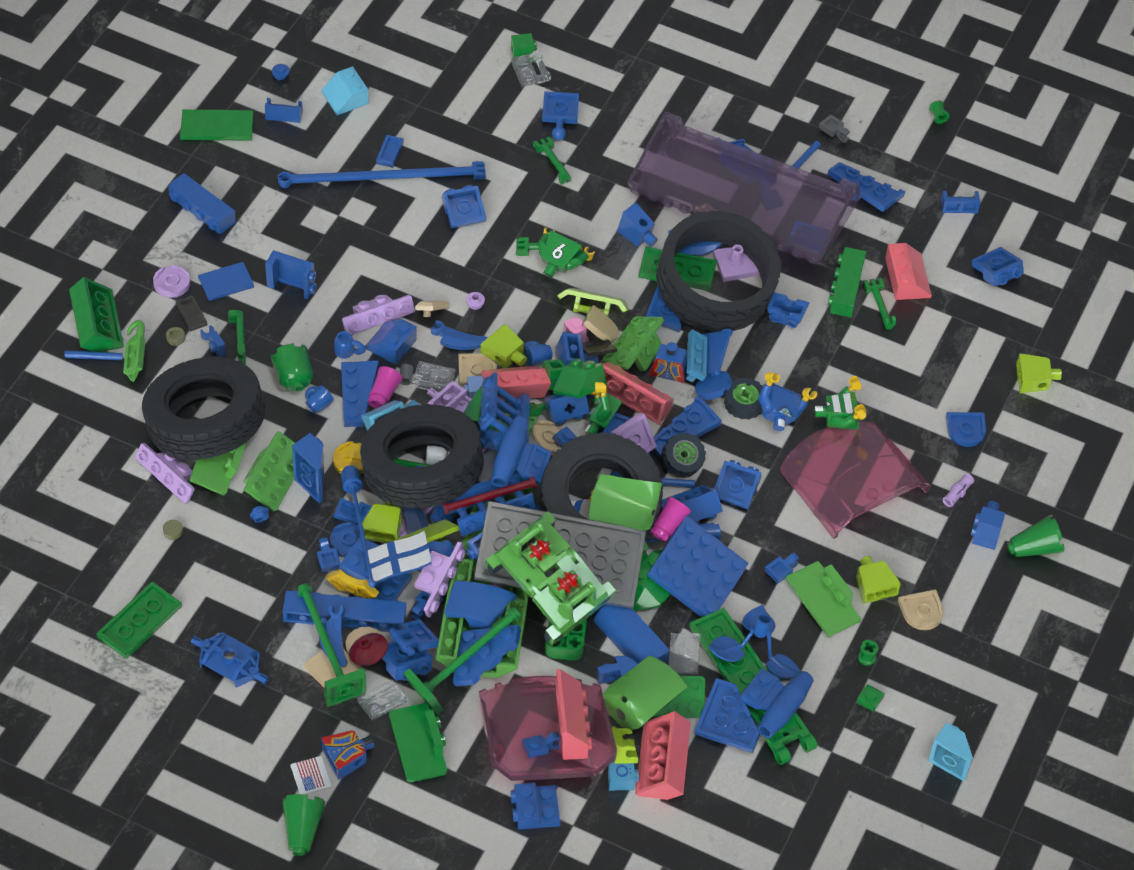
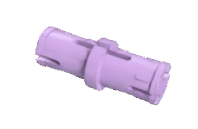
(958, 490)

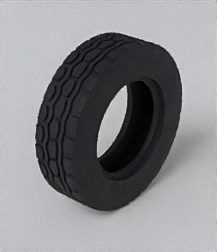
(209, 435)
(592, 452)
(428, 484)

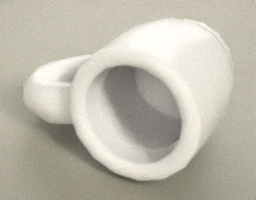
(435, 454)

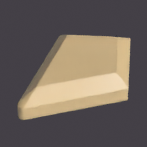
(431, 305)

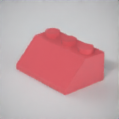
(907, 272)
(521, 380)

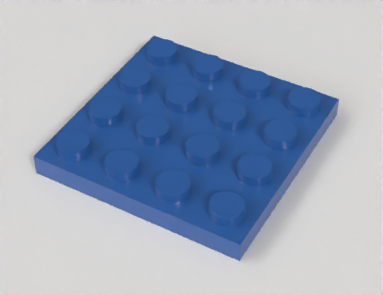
(697, 568)

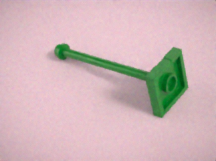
(343, 686)
(425, 690)

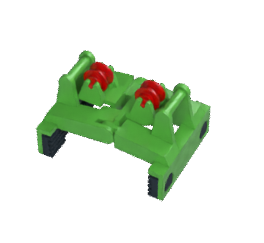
(571, 576)

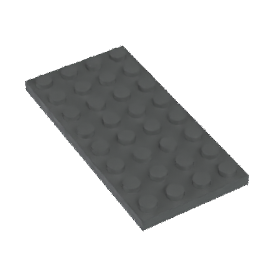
(607, 549)

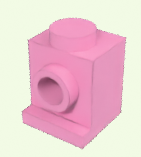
(576, 326)

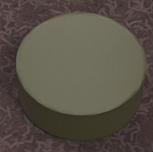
(175, 336)
(172, 529)

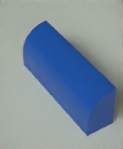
(630, 634)

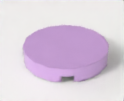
(171, 281)

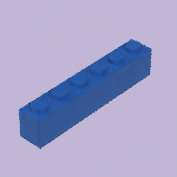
(359, 611)

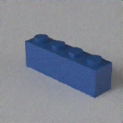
(201, 203)

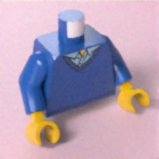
(780, 403)

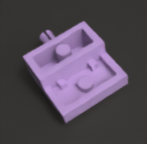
(450, 396)

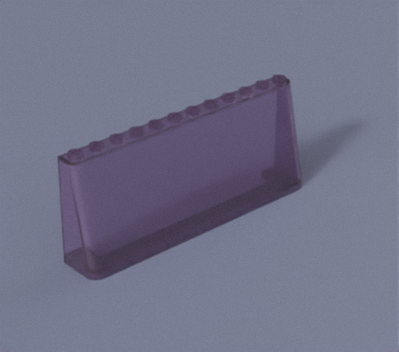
(710, 174)

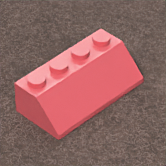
(636, 393)
(572, 717)
(663, 757)

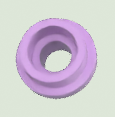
(475, 300)

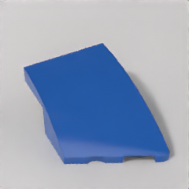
(477, 603)

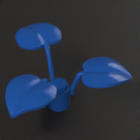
(762, 625)

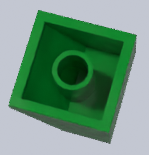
(579, 378)

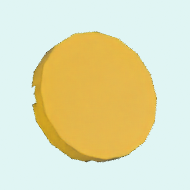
(346, 455)

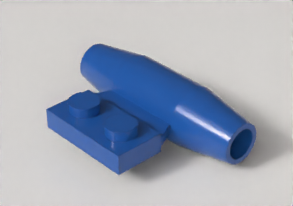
(518, 456)
(779, 701)

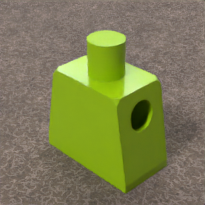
(504, 347)
(1035, 373)
(383, 523)
(876, 580)

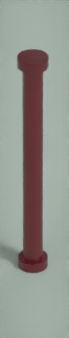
(489, 495)

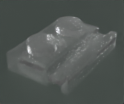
(432, 376)
(685, 652)
(382, 699)

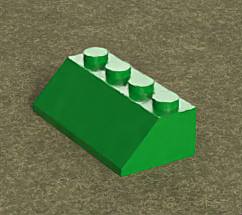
(96, 316)

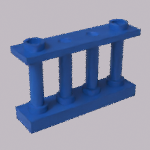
(490, 400)
(475, 521)

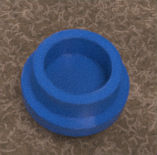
(280, 71)
(259, 514)

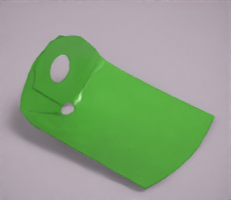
(624, 502)
(647, 691)

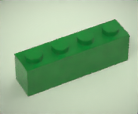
(847, 282)

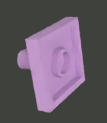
(734, 263)
(637, 430)

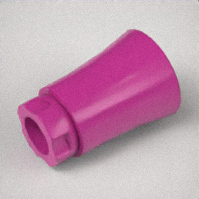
(384, 386)
(669, 519)

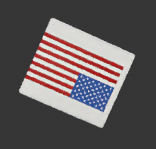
(310, 775)

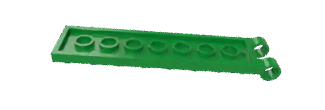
(742, 674)

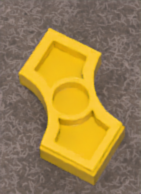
(345, 583)

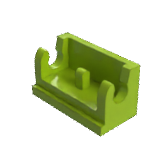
(625, 747)

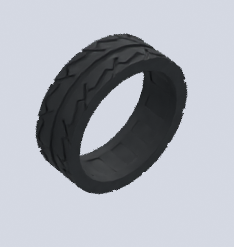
(726, 229)

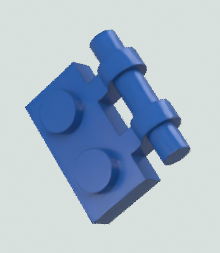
(418, 635)

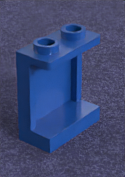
(290, 271)

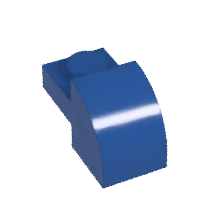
(612, 672)

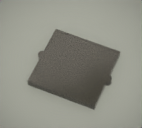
(598, 347)

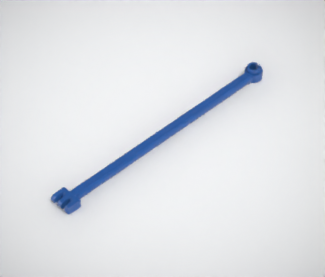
(477, 169)

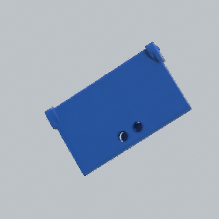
(716, 349)

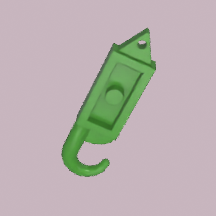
(134, 351)

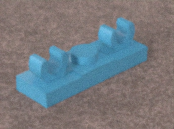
(696, 356)

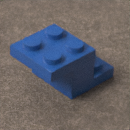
(355, 565)

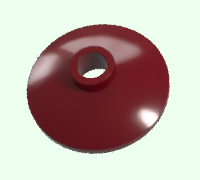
(368, 649)

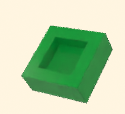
(870, 697)

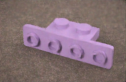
(376, 312)
(168, 470)
(436, 576)

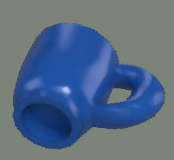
(345, 345)
(537, 352)
(318, 398)

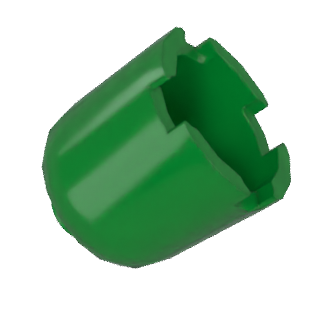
(292, 367)

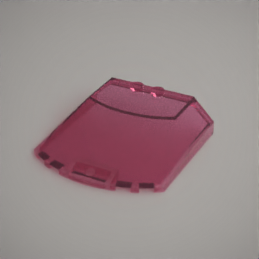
(849, 473)
(529, 710)

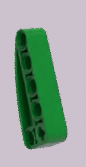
(571, 645)

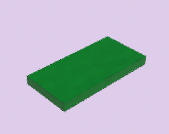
(216, 125)
(694, 270)
(139, 620)

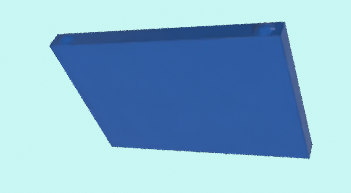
(225, 281)

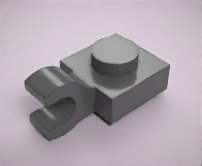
(833, 126)

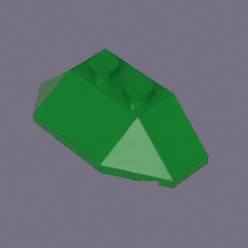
(648, 592)

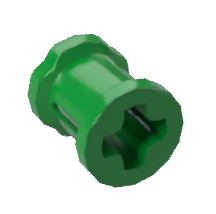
(939, 112)
(868, 652)

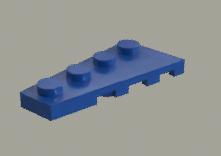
(873, 192)
(356, 385)
(694, 419)

